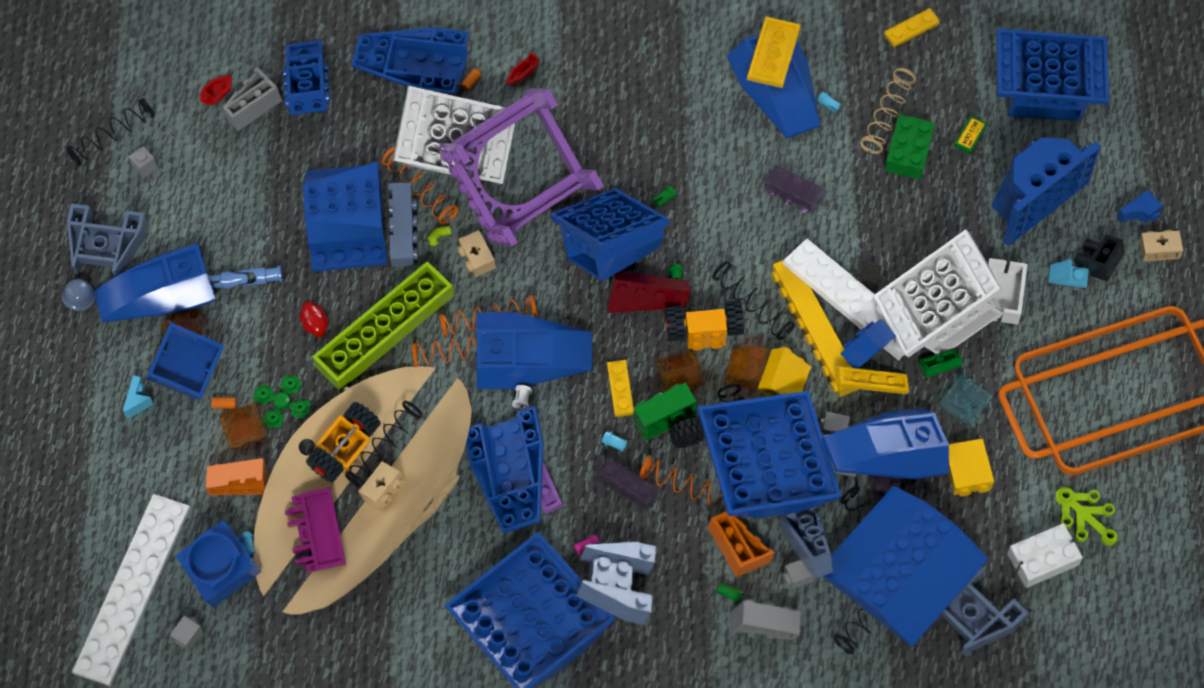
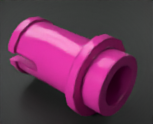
(580, 546)

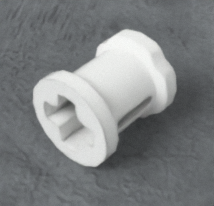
(522, 397)

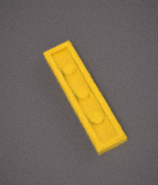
(872, 380)

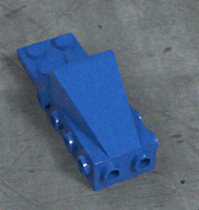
(305, 78)

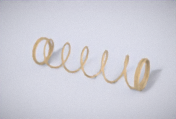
(872, 139)

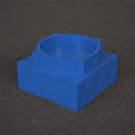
(185, 361)
(218, 563)

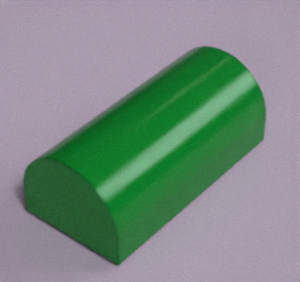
(940, 363)

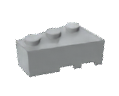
(252, 100)
(765, 620)

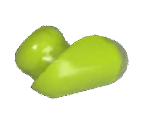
(436, 233)

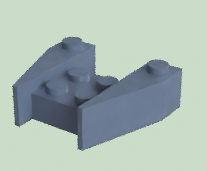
(102, 243)
(612, 579)
(978, 619)

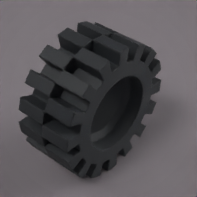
(687, 433)

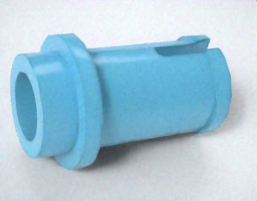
(829, 102)
(614, 441)
(247, 540)

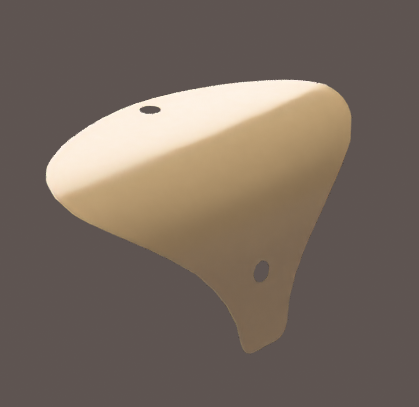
(372, 535)

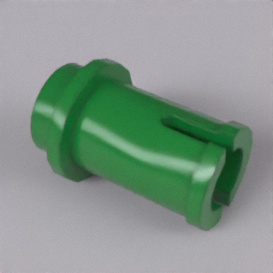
(664, 196)
(676, 271)
(730, 592)

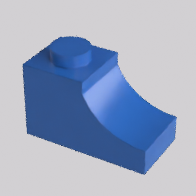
(1142, 208)

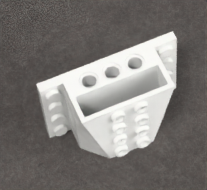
(440, 118)
(941, 298)

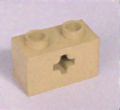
(472, 245)
(1160, 245)
(381, 486)

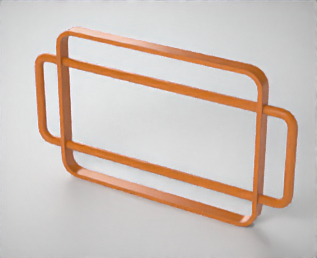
(1054, 449)

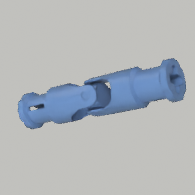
(231, 279)

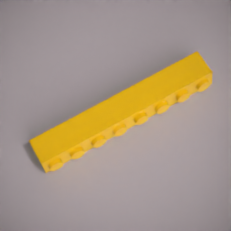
(814, 324)

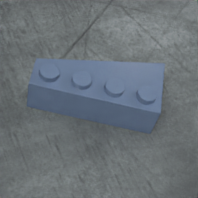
(402, 225)
(808, 540)

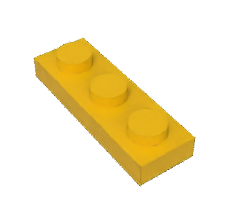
(911, 27)
(620, 388)

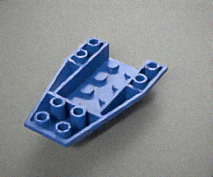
(415, 57)
(788, 108)
(157, 287)
(528, 350)
(892, 445)
(510, 468)

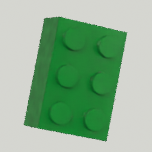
(909, 147)
(664, 411)

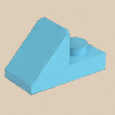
(1068, 275)
(135, 400)

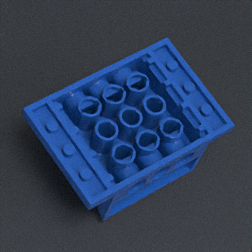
(1051, 73)
(1041, 182)
(345, 217)
(609, 232)

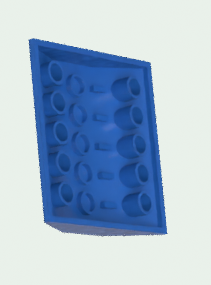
(769, 455)
(905, 564)
(529, 614)

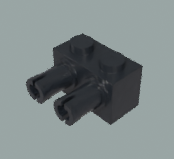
(1105, 256)

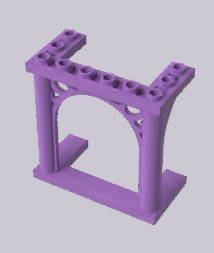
(456, 155)

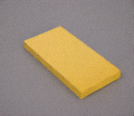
(773, 52)

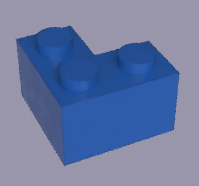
(869, 342)

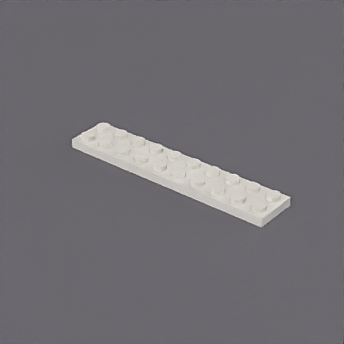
(131, 590)

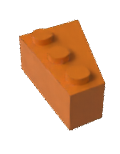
(237, 478)
(738, 545)

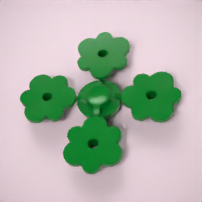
(282, 401)

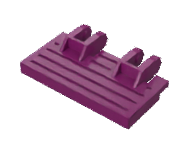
(319, 529)

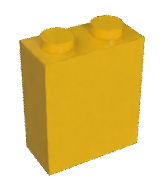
(783, 373)
(969, 468)

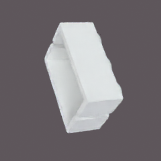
(1013, 286)
(1044, 555)

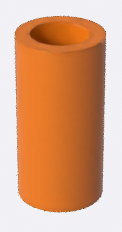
(471, 80)
(224, 402)

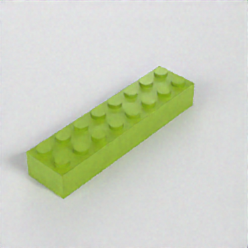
(383, 326)

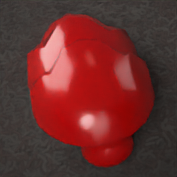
(523, 70)
(216, 90)
(313, 319)

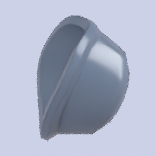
(78, 295)

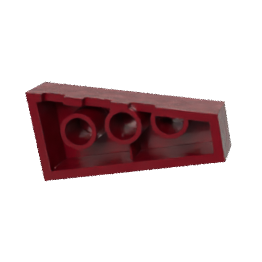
(645, 292)

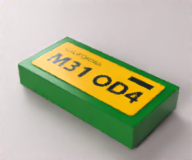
(970, 135)

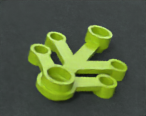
(1085, 513)

